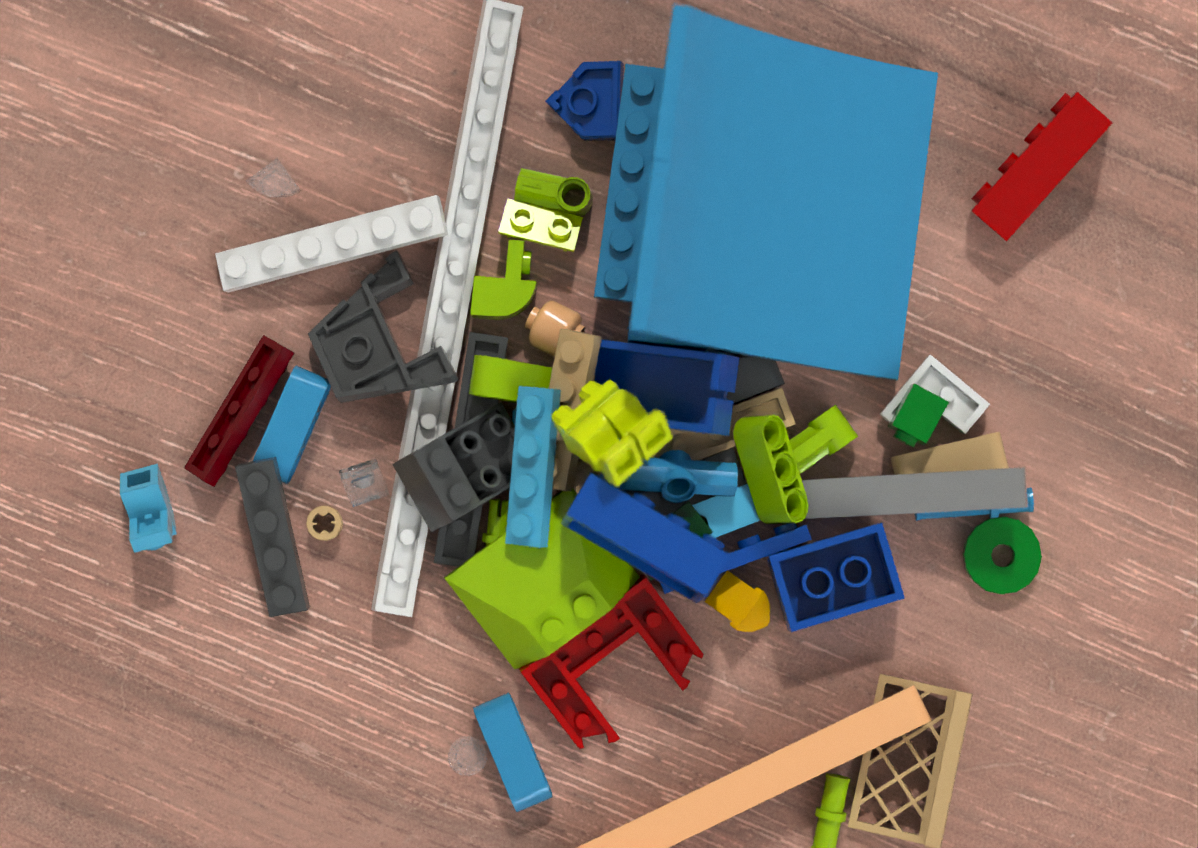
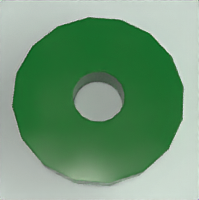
(1024, 549)

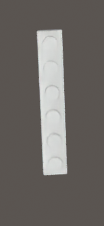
(331, 243)

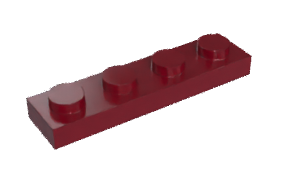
(239, 411)

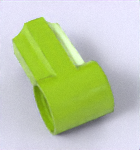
(549, 191)
(822, 437)

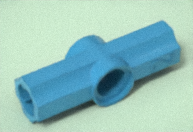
(681, 477)

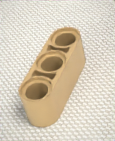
(963, 455)

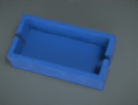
(678, 382)
(646, 538)

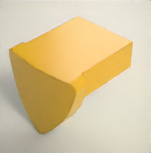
(740, 603)

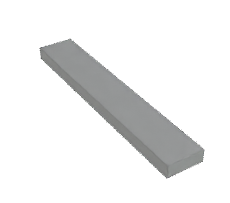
(916, 493)

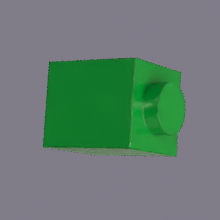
(917, 416)

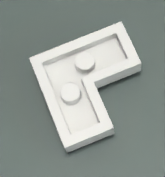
(964, 403)

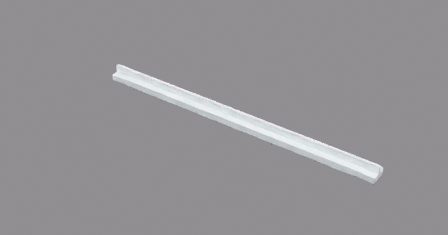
(450, 288)

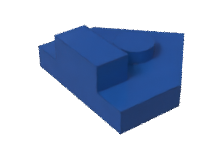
(591, 100)

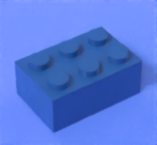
(835, 577)

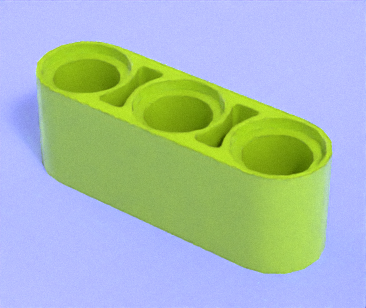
(500, 377)
(770, 469)

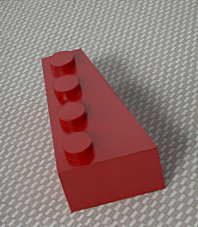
(1041, 165)

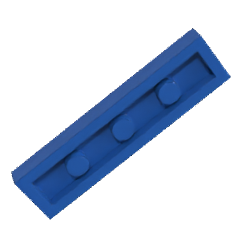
(754, 549)

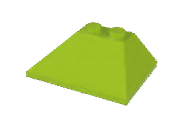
(541, 596)

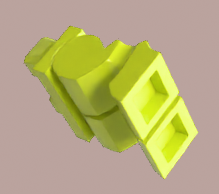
(601, 418)

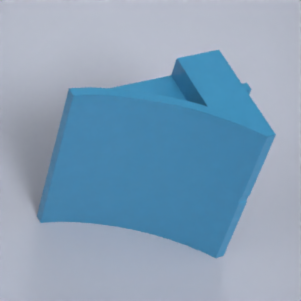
(767, 198)

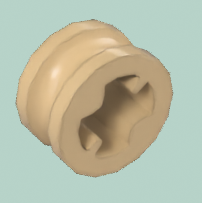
(324, 511)

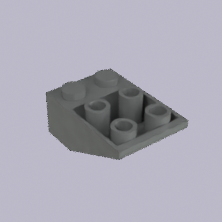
(460, 467)

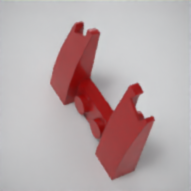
(557, 674)

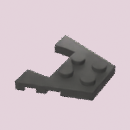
(361, 350)

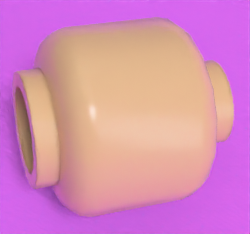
(546, 325)

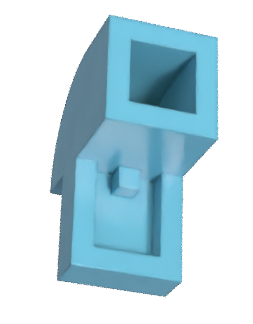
(148, 508)

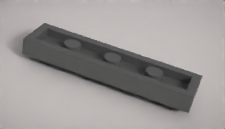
(272, 537)

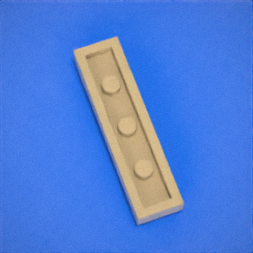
(572, 369)

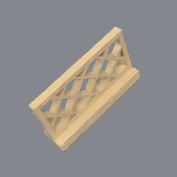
(942, 775)

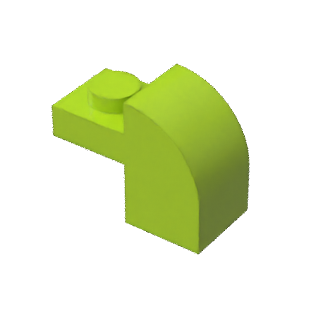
(507, 296)

